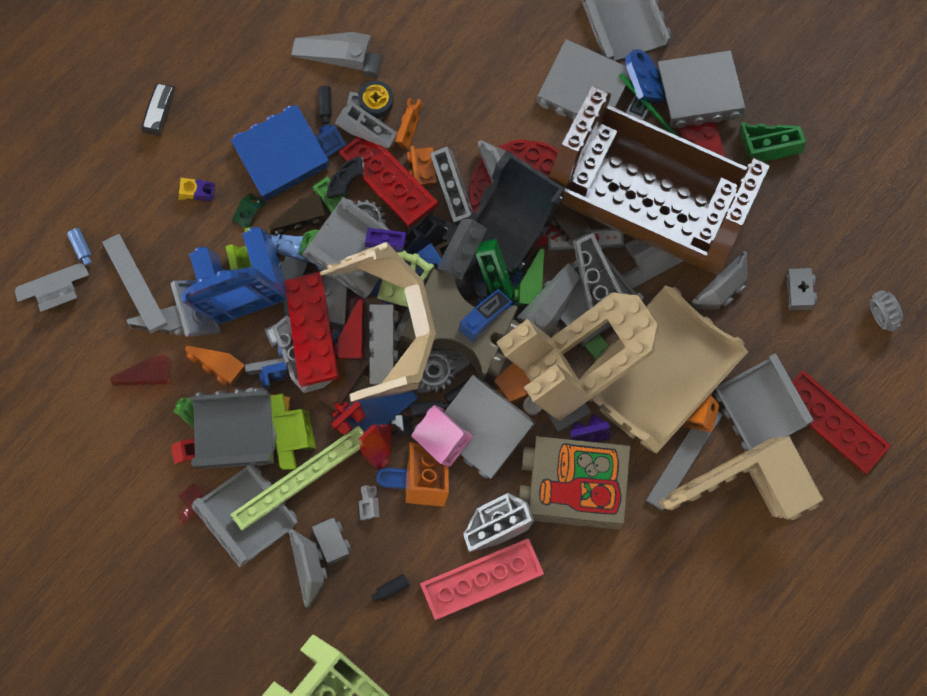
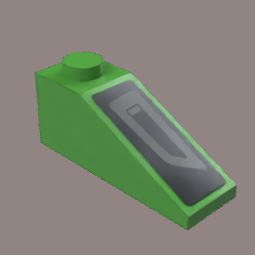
(530, 282)

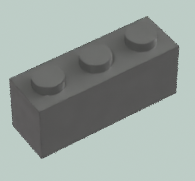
(461, 248)

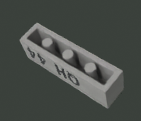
(452, 184)

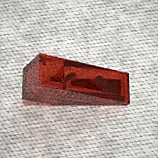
(148, 372)

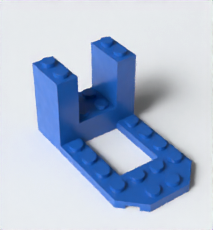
(236, 293)

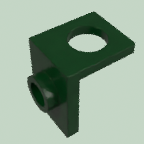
(247, 210)

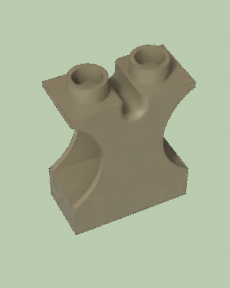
(447, 311)

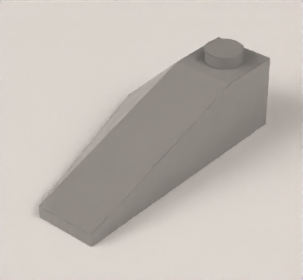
(337, 49)
(551, 301)
(284, 338)

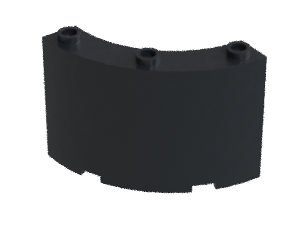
(517, 209)

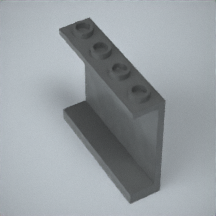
(232, 429)

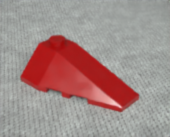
(376, 445)

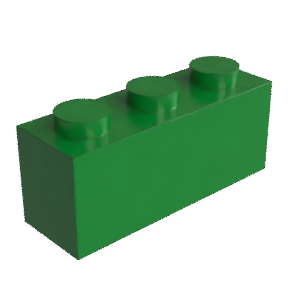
(494, 268)

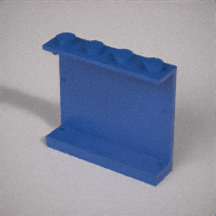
(280, 152)

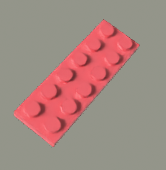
(481, 579)

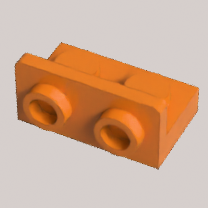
(422, 166)

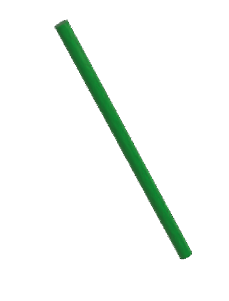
(650, 108)

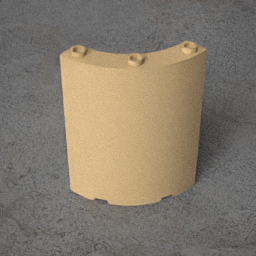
(674, 380)

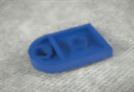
(645, 77)

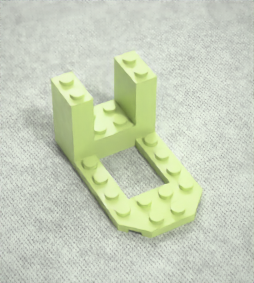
(330, 676)

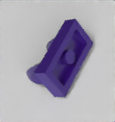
(378, 236)
(596, 431)

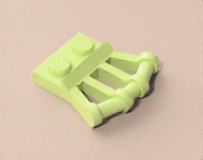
(395, 294)

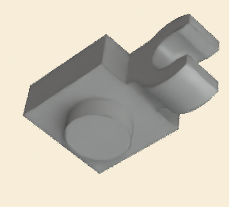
(369, 505)

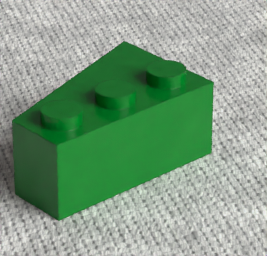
(771, 141)

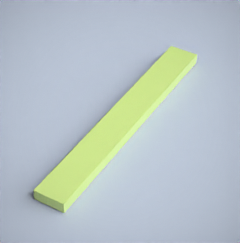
(298, 479)

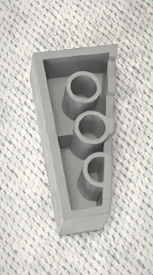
(594, 270)
(337, 302)
(382, 341)

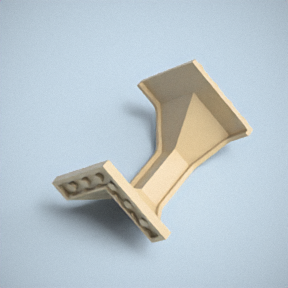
(388, 265)

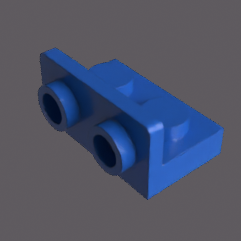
(329, 139)
(273, 372)

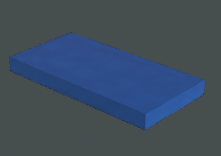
(382, 409)

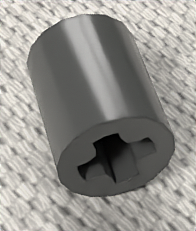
(372, 65)

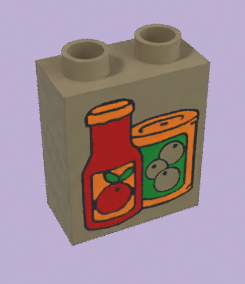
(576, 482)

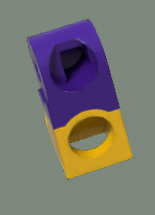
(196, 189)

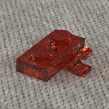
(187, 497)

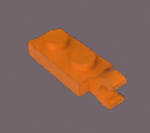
(409, 124)

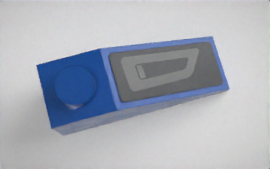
(483, 315)

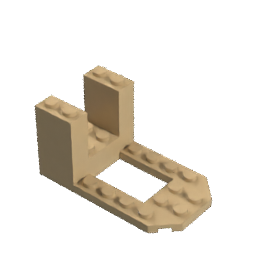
(551, 378)
(775, 471)

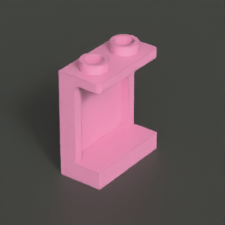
(441, 436)

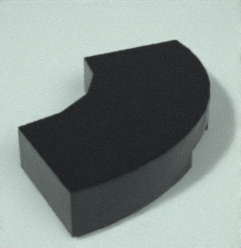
(345, 176)

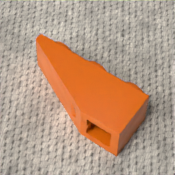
(220, 363)

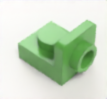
(185, 410)

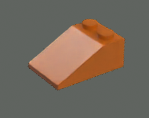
(426, 478)

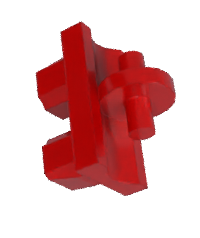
(353, 411)

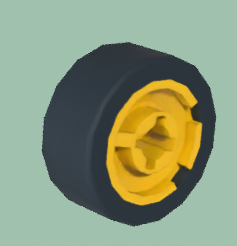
(383, 104)

